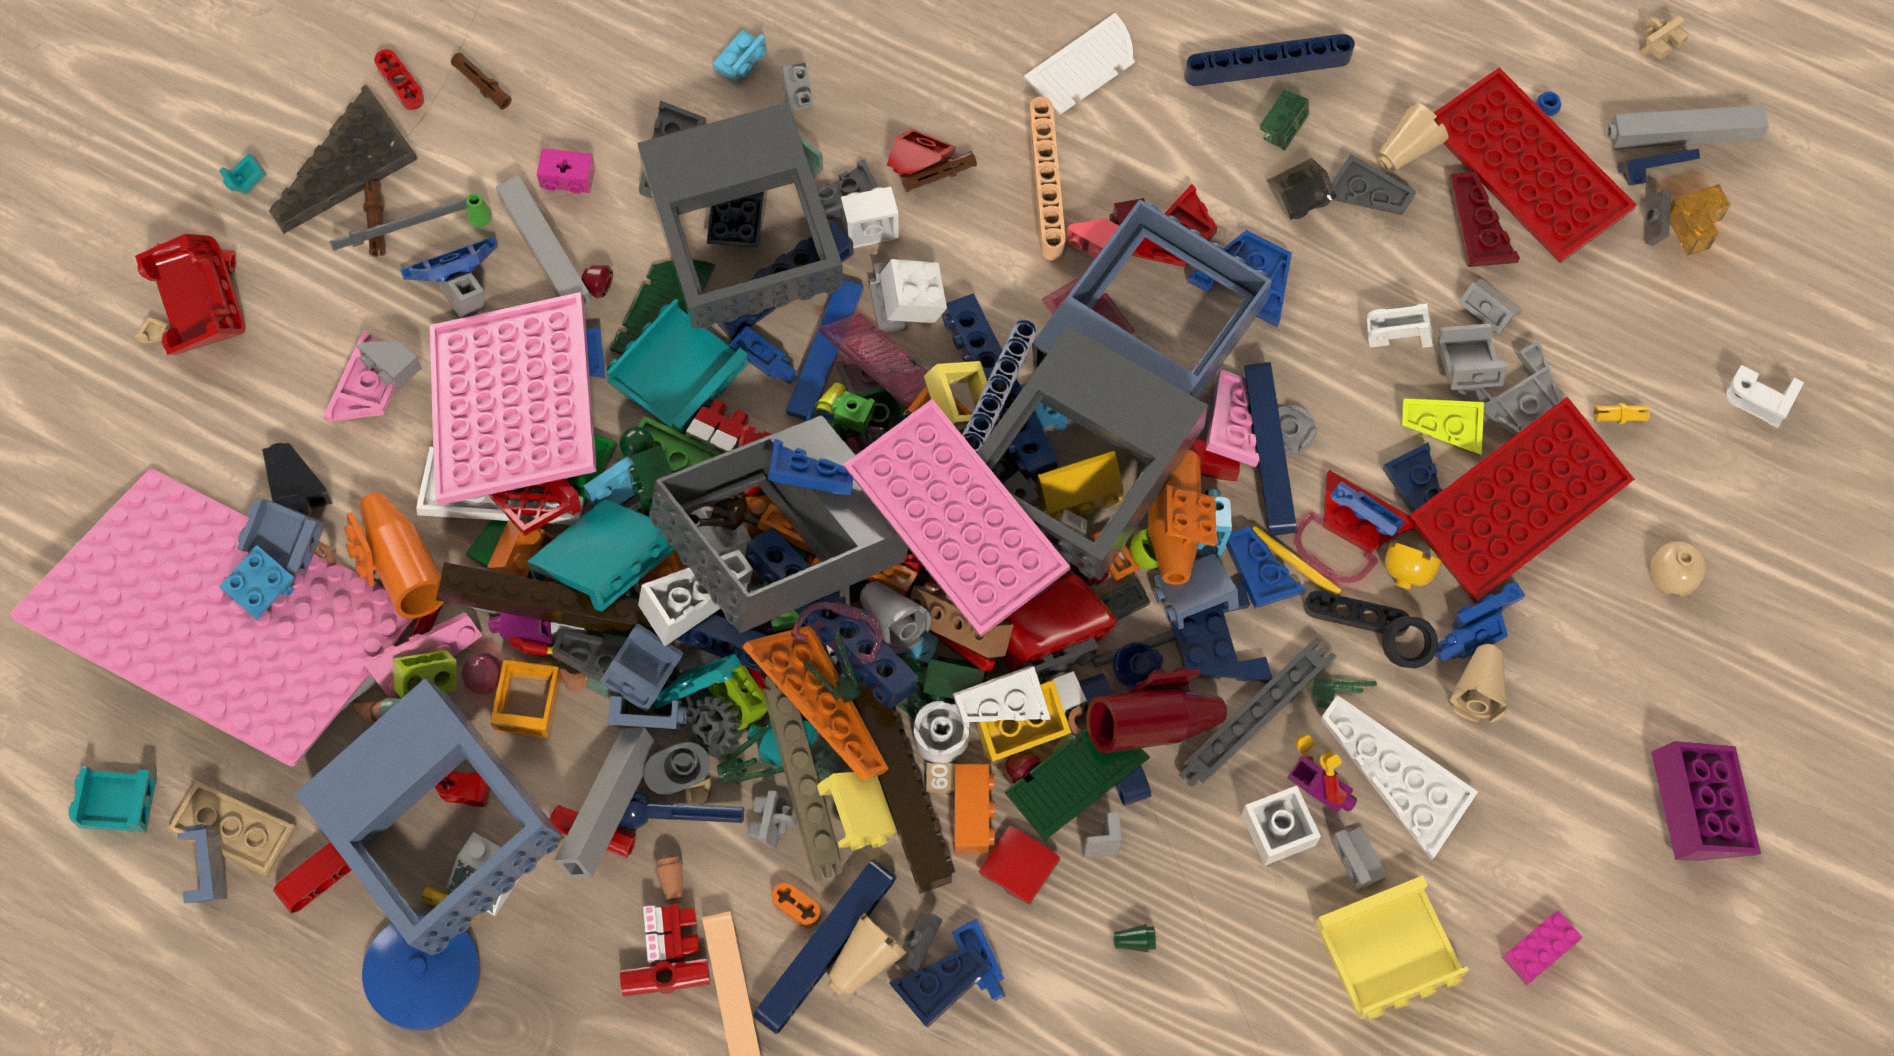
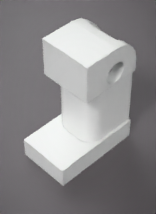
(1399, 323)
(1759, 398)

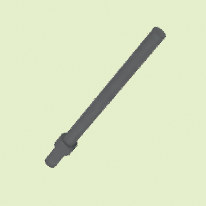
(358, 237)

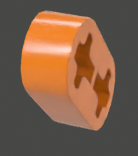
(800, 900)

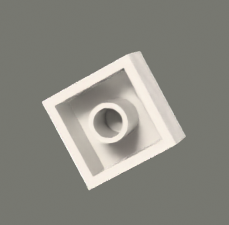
(870, 216)
(913, 291)
(1280, 825)

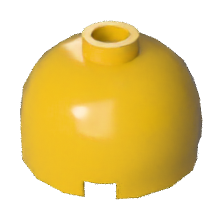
(1410, 566)

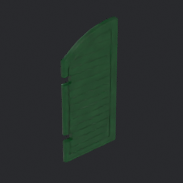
(653, 297)
(1070, 783)

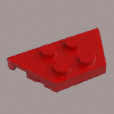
(1192, 215)
(1357, 531)

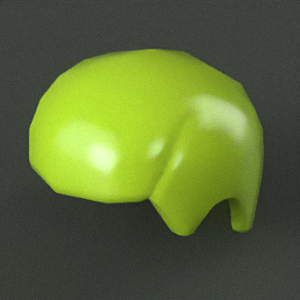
(1142, 550)

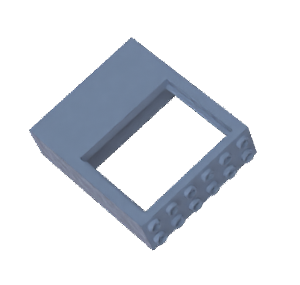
(1189, 246)
(388, 774)

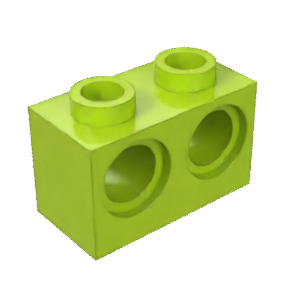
(424, 666)
(744, 695)

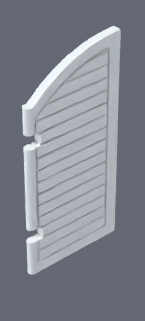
(1083, 64)

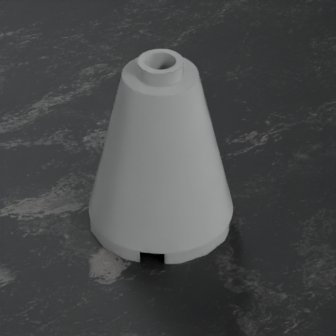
(897, 616)

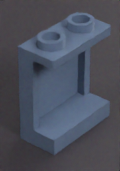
(282, 534)
(1206, 588)
(641, 667)
(619, 715)
(209, 864)

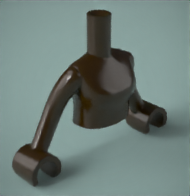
(728, 514)

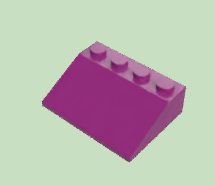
(1705, 801)

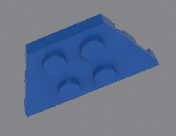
(441, 266)

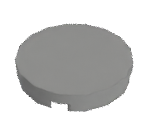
(1300, 436)

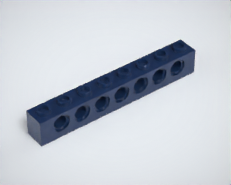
(968, 312)
(900, 678)

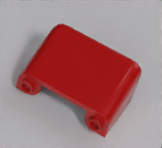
(193, 292)
(1056, 620)

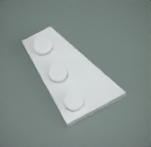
(1008, 697)

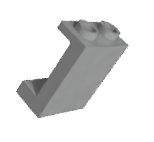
(1470, 357)

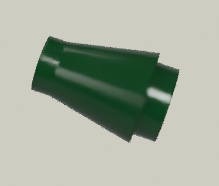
(1138, 938)

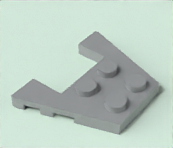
(1524, 401)

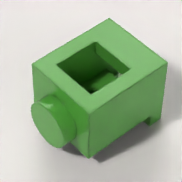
(855, 418)

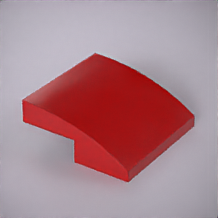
(1019, 865)

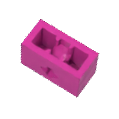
(565, 171)

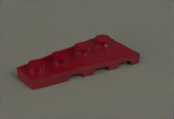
(1479, 224)

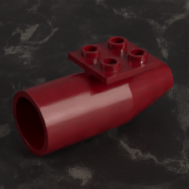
(1153, 713)

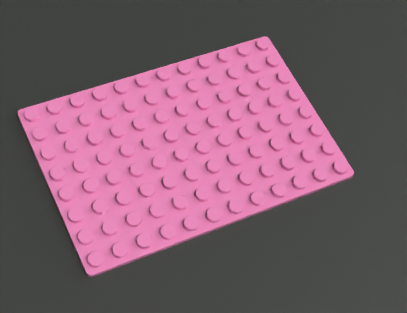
(151, 609)

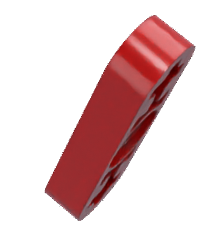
(399, 89)

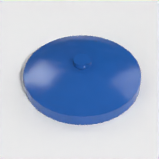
(419, 988)

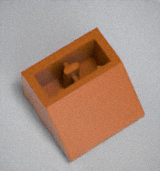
(516, 549)

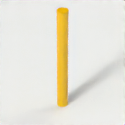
(1297, 563)

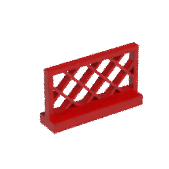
(560, 492)

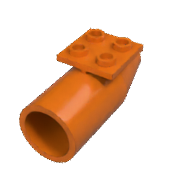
(1181, 520)
(397, 553)

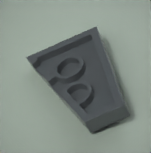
(857, 181)
(1370, 188)
(1081, 653)

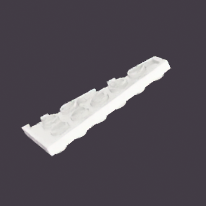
(478, 507)
(1411, 784)

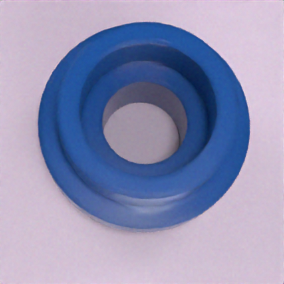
(1549, 98)

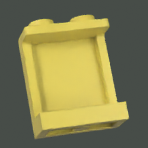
(860, 808)

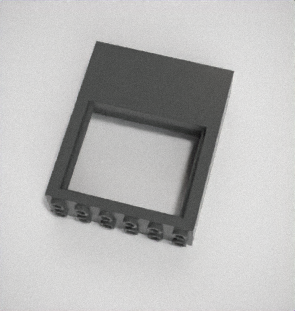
(725, 164)
(1122, 407)
(838, 528)

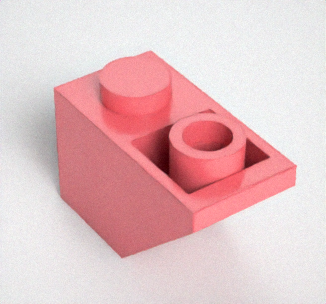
(1091, 235)

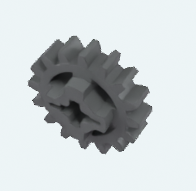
(714, 725)

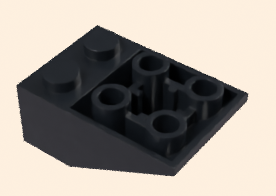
(737, 221)

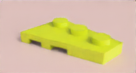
(1448, 421)

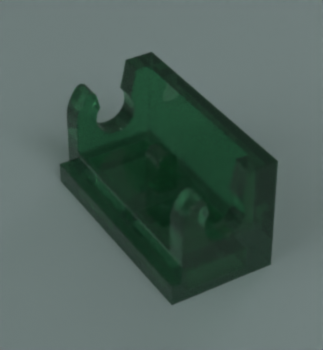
(1285, 119)

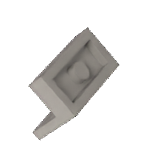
(1489, 305)
(1109, 843)
(1358, 858)

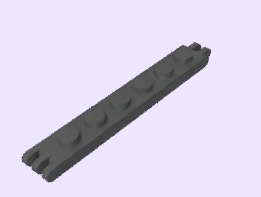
(1256, 713)

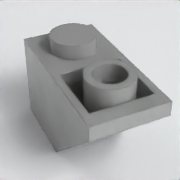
(463, 293)
(392, 361)

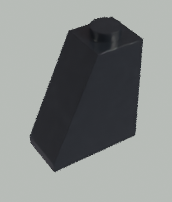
(292, 476)

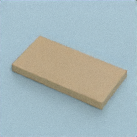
(246, 833)

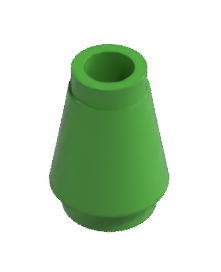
(477, 211)

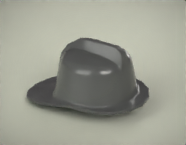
(676, 768)

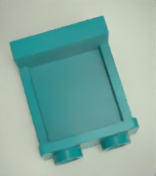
(112, 800)

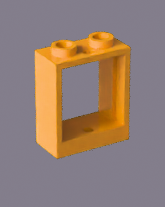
(521, 724)

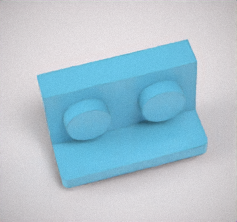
(740, 56)
(611, 485)

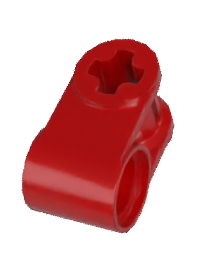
(467, 789)

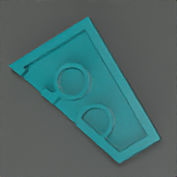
(696, 679)

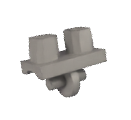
(797, 86)
(774, 819)

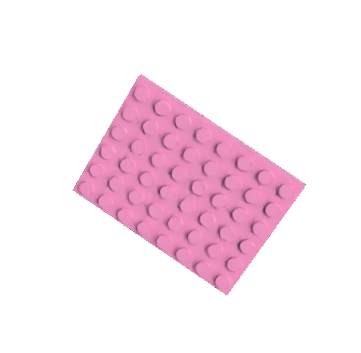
(511, 399)

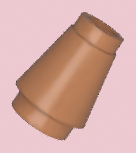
(670, 877)

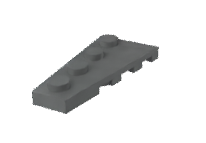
(669, 121)

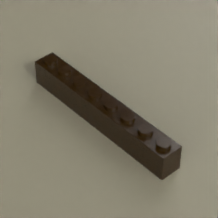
(536, 600)
(905, 796)

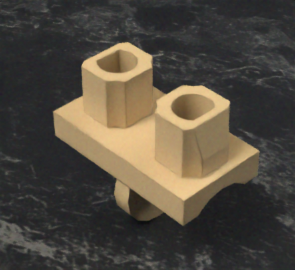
(1660, 32)

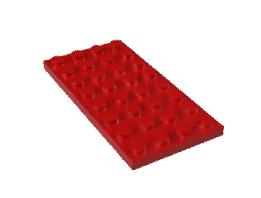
(1531, 165)
(1520, 499)

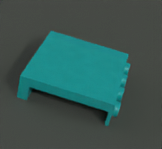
(675, 368)
(603, 553)

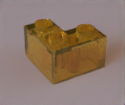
(1694, 218)

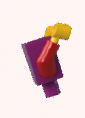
(525, 633)
(1321, 781)

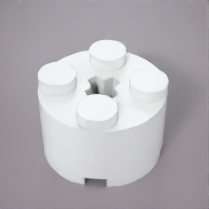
(938, 747)

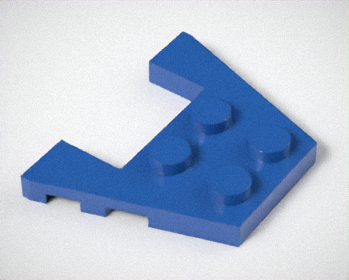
(1262, 256)

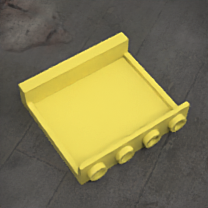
(1390, 949)

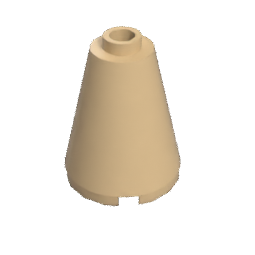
(1412, 138)
(1482, 686)
(863, 956)

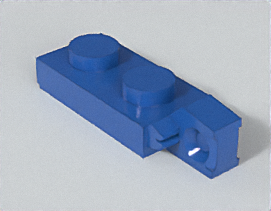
(764, 355)
(1367, 508)
(1510, 594)
(1466, 639)
(974, 935)

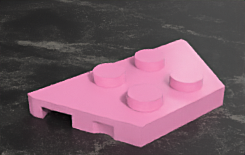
(359, 390)

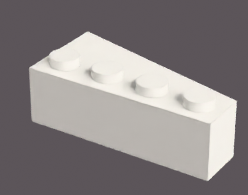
(680, 602)

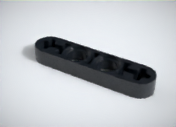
(1357, 609)

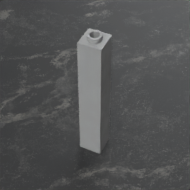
(1687, 127)
(540, 239)
(606, 803)

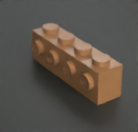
(952, 624)

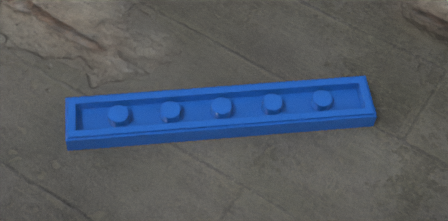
(823, 352)

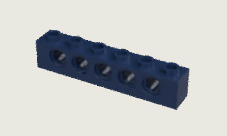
(802, 253)

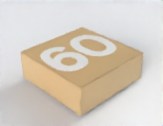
(940, 778)

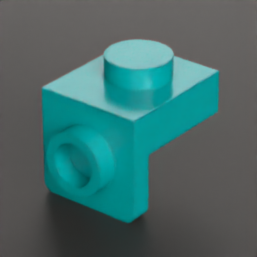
(243, 175)

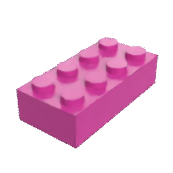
(1542, 947)

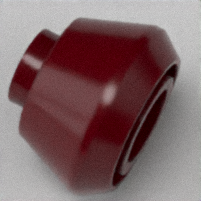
(597, 280)
(1019, 765)

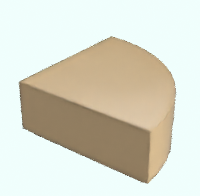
(151, 331)
(698, 793)

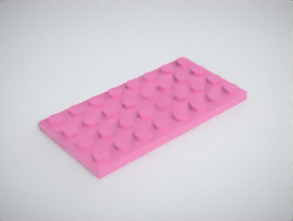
(956, 517)

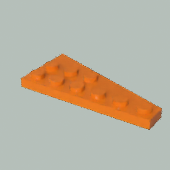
(837, 722)

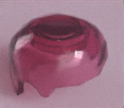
(482, 673)

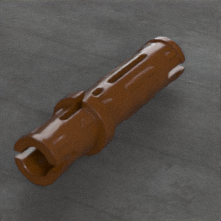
(487, 86)
(966, 161)
(373, 208)

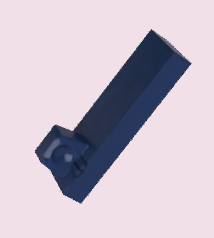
(1636, 169)

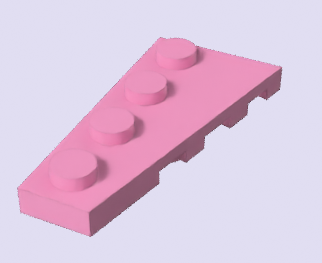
(1230, 420)
(450, 635)

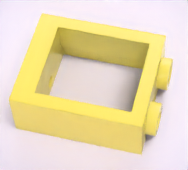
(952, 373)

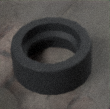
(1430, 642)

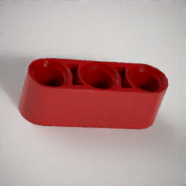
(311, 878)

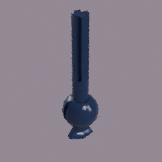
(641, 810)

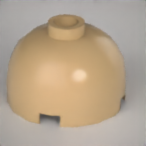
(1678, 568)

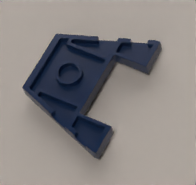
(1209, 647)

